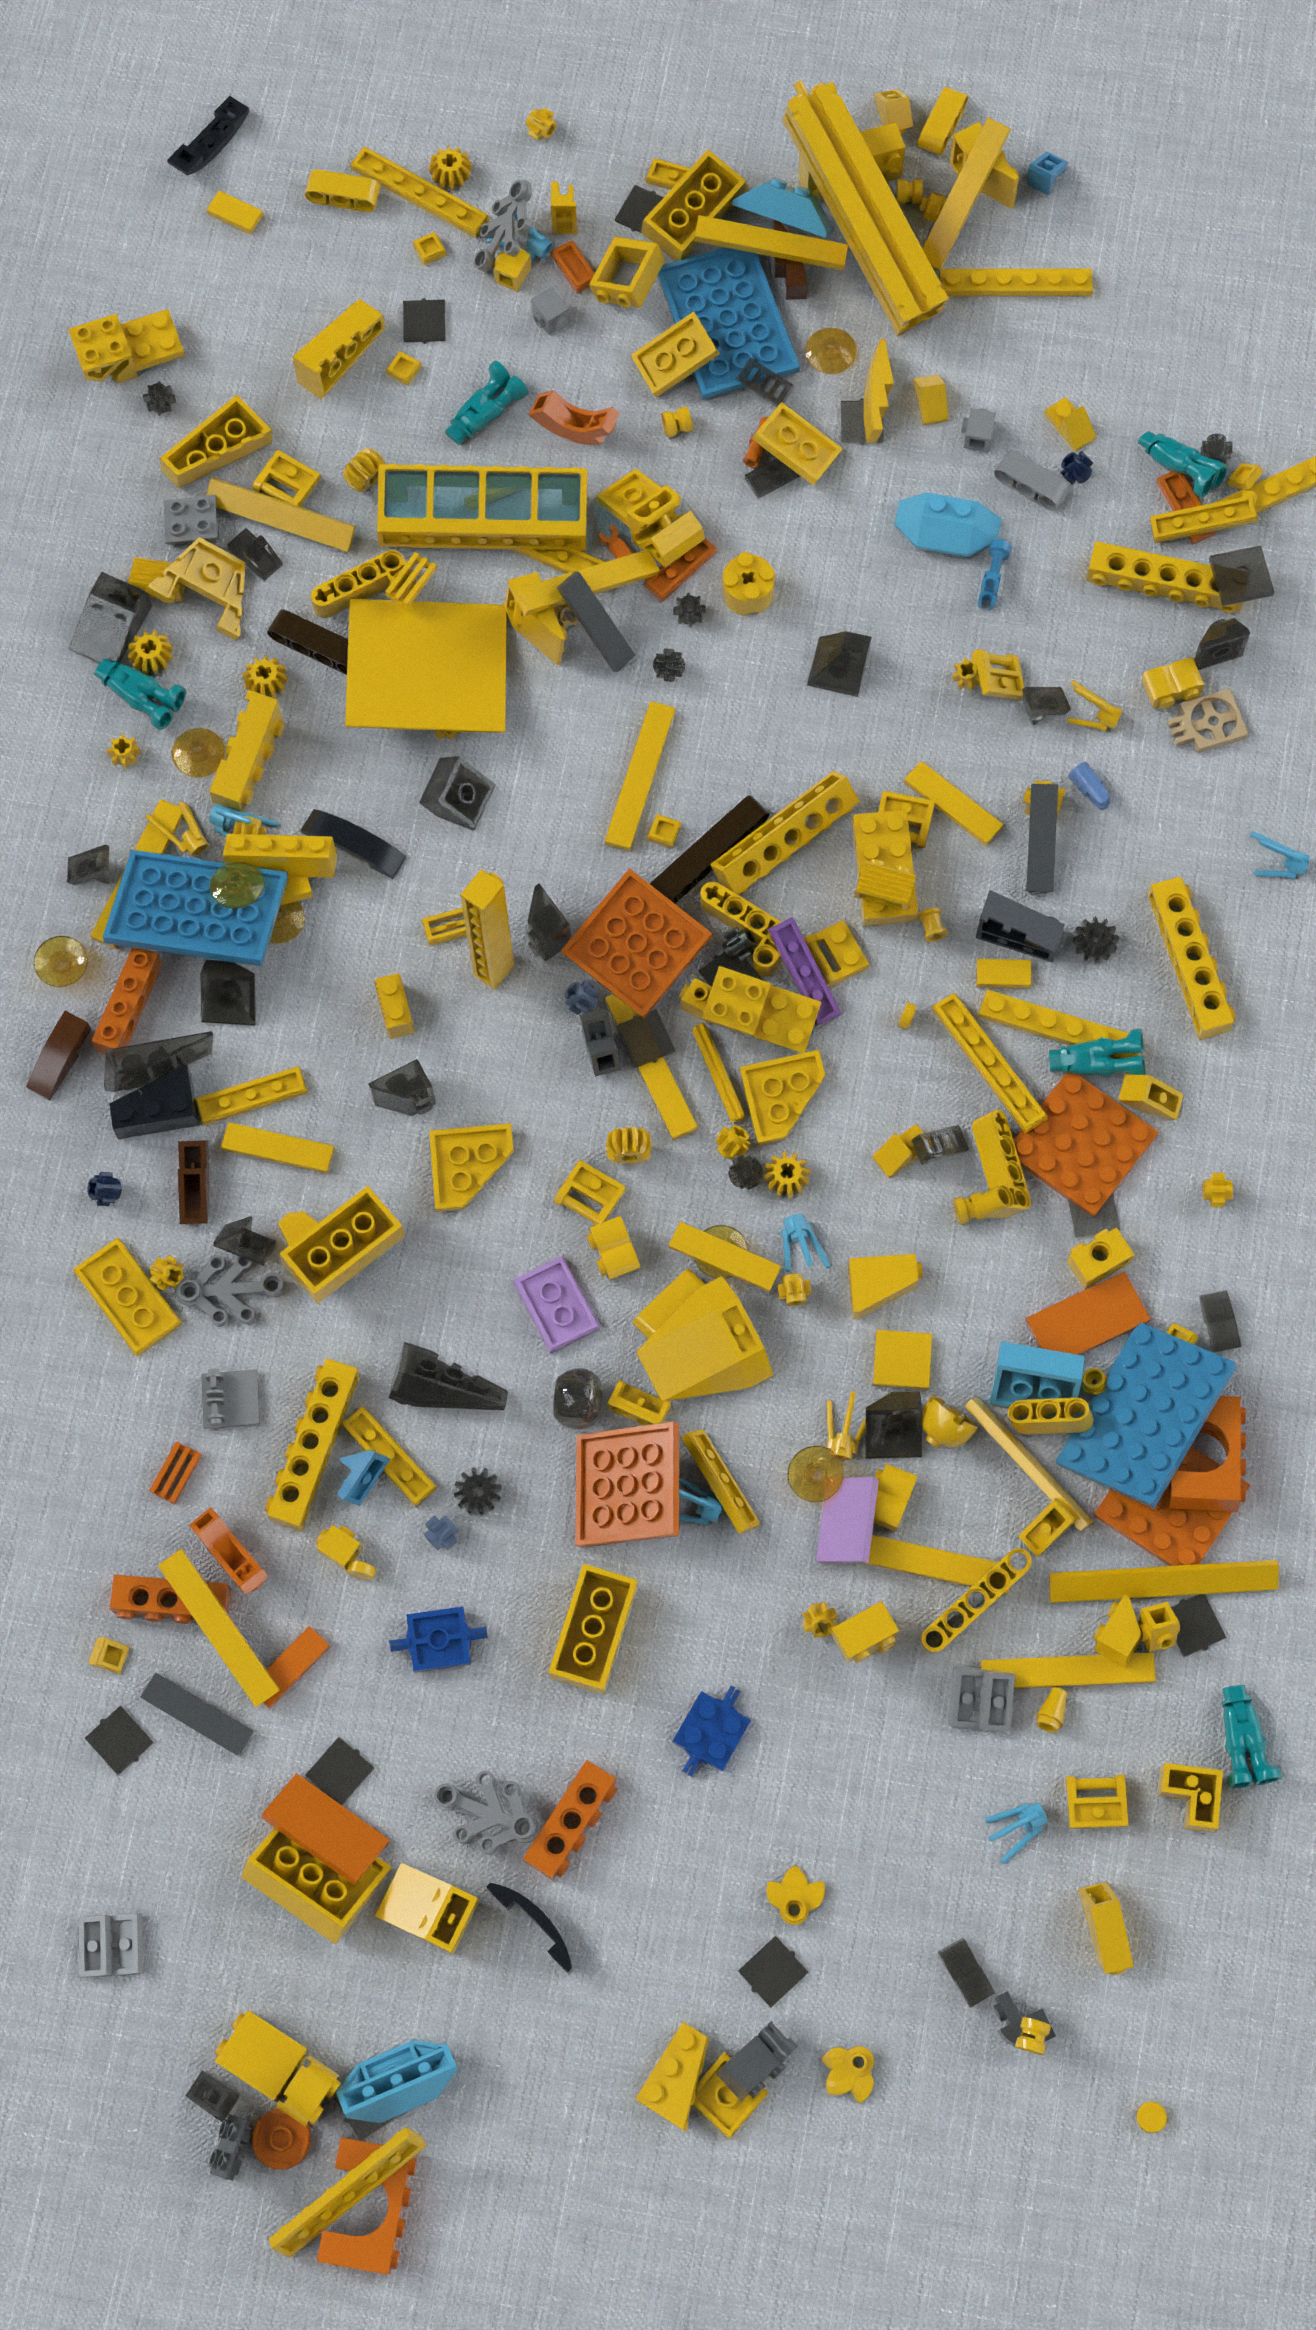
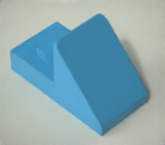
(1044, 171)
(365, 1471)

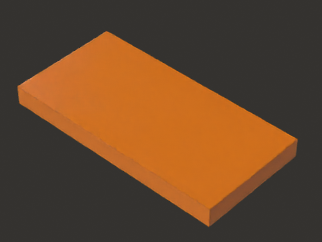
(1089, 1317)
(325, 1829)

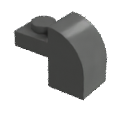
(600, 1042)
(1007, 2011)

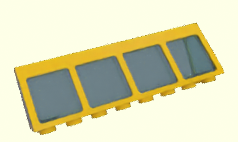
(482, 507)

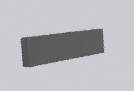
(596, 621)
(1042, 837)
(197, 1714)

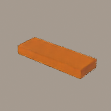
(1181, 496)
(680, 570)
(295, 1662)

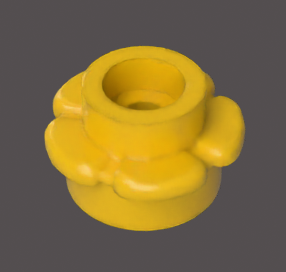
(1091, 1375)

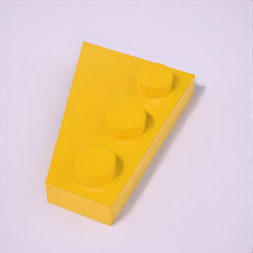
(674, 2079)

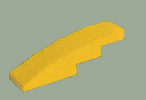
(877, 387)

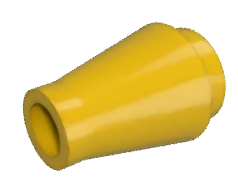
(1051, 1714)

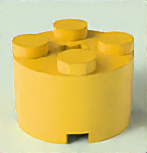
(748, 584)
(308, 2092)

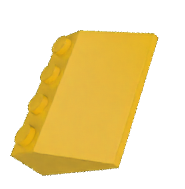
(309, 1886)

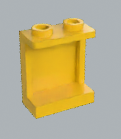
(261, 2055)

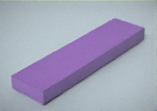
(803, 968)

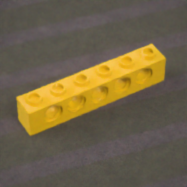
(1155, 567)
(771, 834)
(1206, 1021)
(295, 1513)

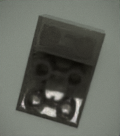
(110, 619)

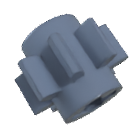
(581, 997)
(441, 1532)

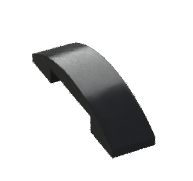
(212, 139)
(355, 841)
(509, 1897)

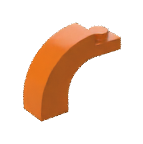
(572, 422)
(228, 1551)

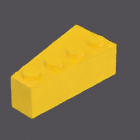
(337, 348)
(216, 442)
(247, 752)

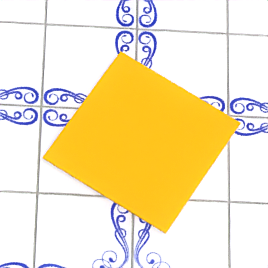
(426, 666)

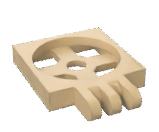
(1190, 729)

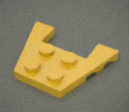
(211, 574)

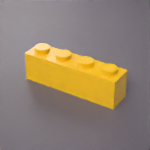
(287, 853)

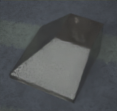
(1221, 643)
(840, 662)
(227, 993)
(894, 1426)

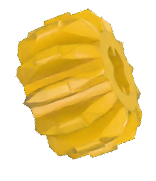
(450, 167)
(363, 470)
(150, 652)
(274, 675)
(628, 1145)
(798, 1178)

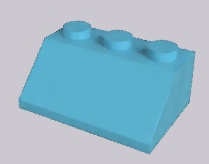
(1034, 1374)

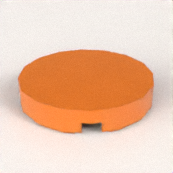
(280, 2140)

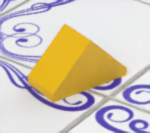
(931, 399)

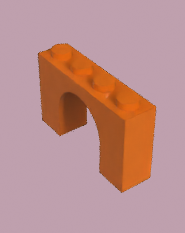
(1220, 1487)
(375, 2250)

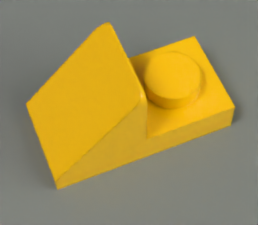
(1071, 423)
(898, 1151)
(1046, 1527)

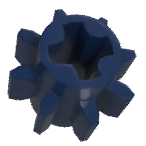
(1076, 467)
(104, 1188)

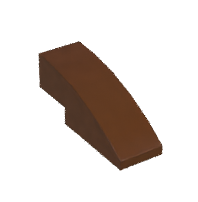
(792, 272)
(58, 1055)
(193, 1181)

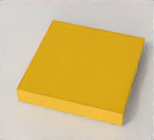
(902, 1359)
(720, 2103)

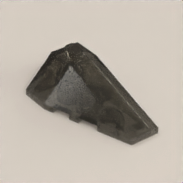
(146, 1062)
(428, 1382)

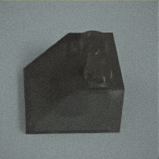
(457, 792)
(546, 926)
(404, 1090)

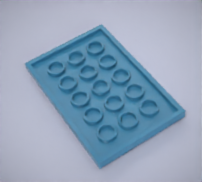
(736, 310)
(170, 909)
(1147, 1414)

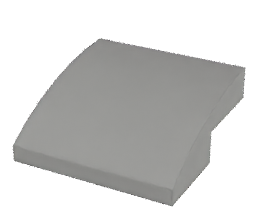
(981, 1699)
(110, 1945)

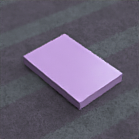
(556, 1304)
(848, 1522)

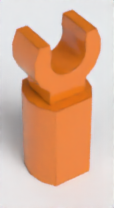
(616, 545)

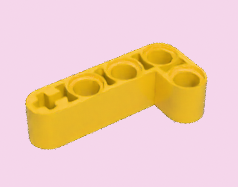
(356, 580)
(748, 915)
(1001, 1166)

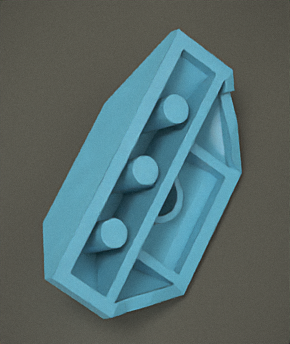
(787, 206)
(947, 524)
(396, 2081)

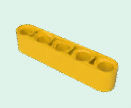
(989, 1594)

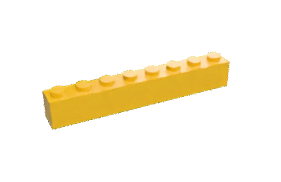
(488, 928)

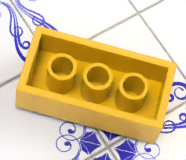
(886, 148)
(704, 191)
(886, 839)
(342, 1244)
(593, 1629)

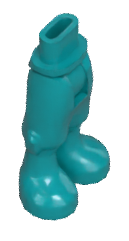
(480, 409)
(1185, 460)
(136, 687)
(1095, 1059)
(1243, 1734)

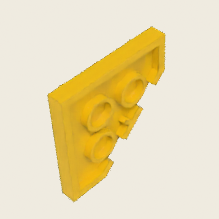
(780, 1092)
(466, 1161)

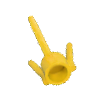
(1107, 714)
(193, 839)
(843, 1444)

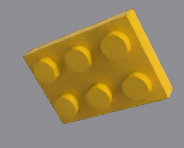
(675, 354)
(797, 443)

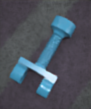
(999, 551)

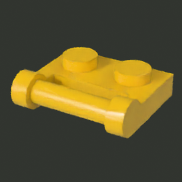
(290, 474)
(997, 681)
(918, 812)
(842, 949)
(595, 1187)
(1096, 1811)

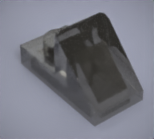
(255, 553)
(1043, 702)
(89, 866)
(241, 1241)
(212, 2096)

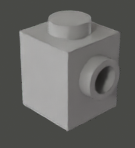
(550, 311)
(978, 429)

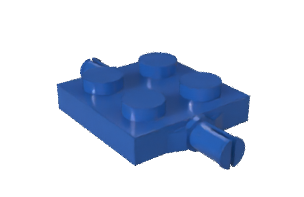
(438, 1639)
(711, 1731)

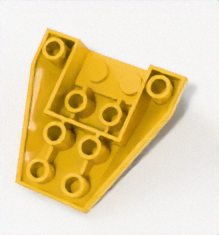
(705, 1347)

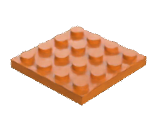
(636, 943)
(1084, 1143)
(627, 1485)
(1164, 1532)

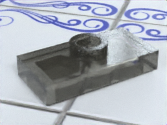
(770, 477)

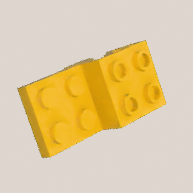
(123, 349)
(652, 516)
(761, 1010)

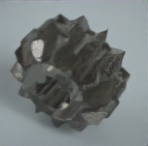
(1098, 949)
(466, 1493)

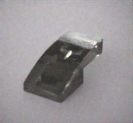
(1220, 1321)
(966, 1972)

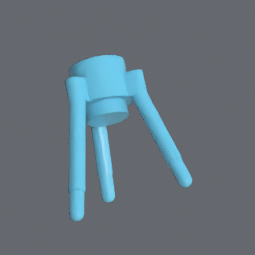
(537, 244)
(226, 817)
(1294, 861)
(797, 1230)
(708, 1506)
(1030, 1818)

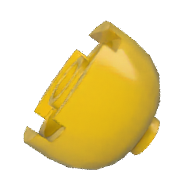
(945, 1424)

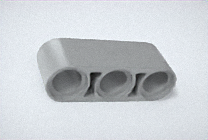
(1032, 481)

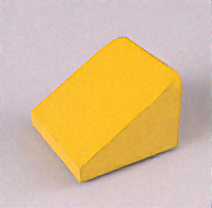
(109, 1655)

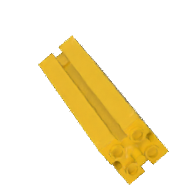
(863, 206)

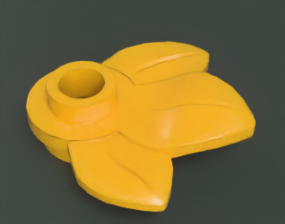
(796, 1892)
(846, 2075)

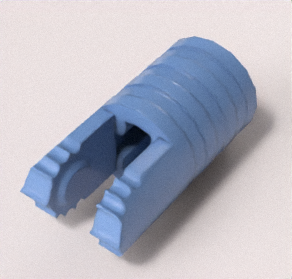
(1090, 785)

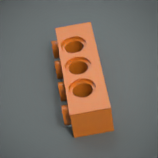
(127, 1000)
(127, 1588)
(588, 1778)

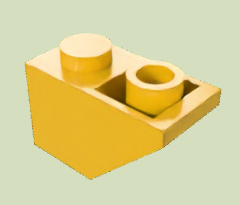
(1120, 1635)

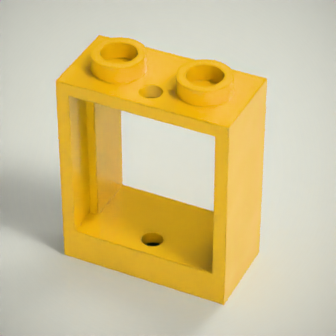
(633, 251)

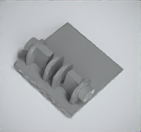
(190, 519)
(230, 1398)

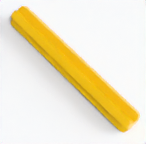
(718, 1073)

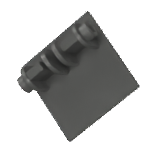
(223, 2159)

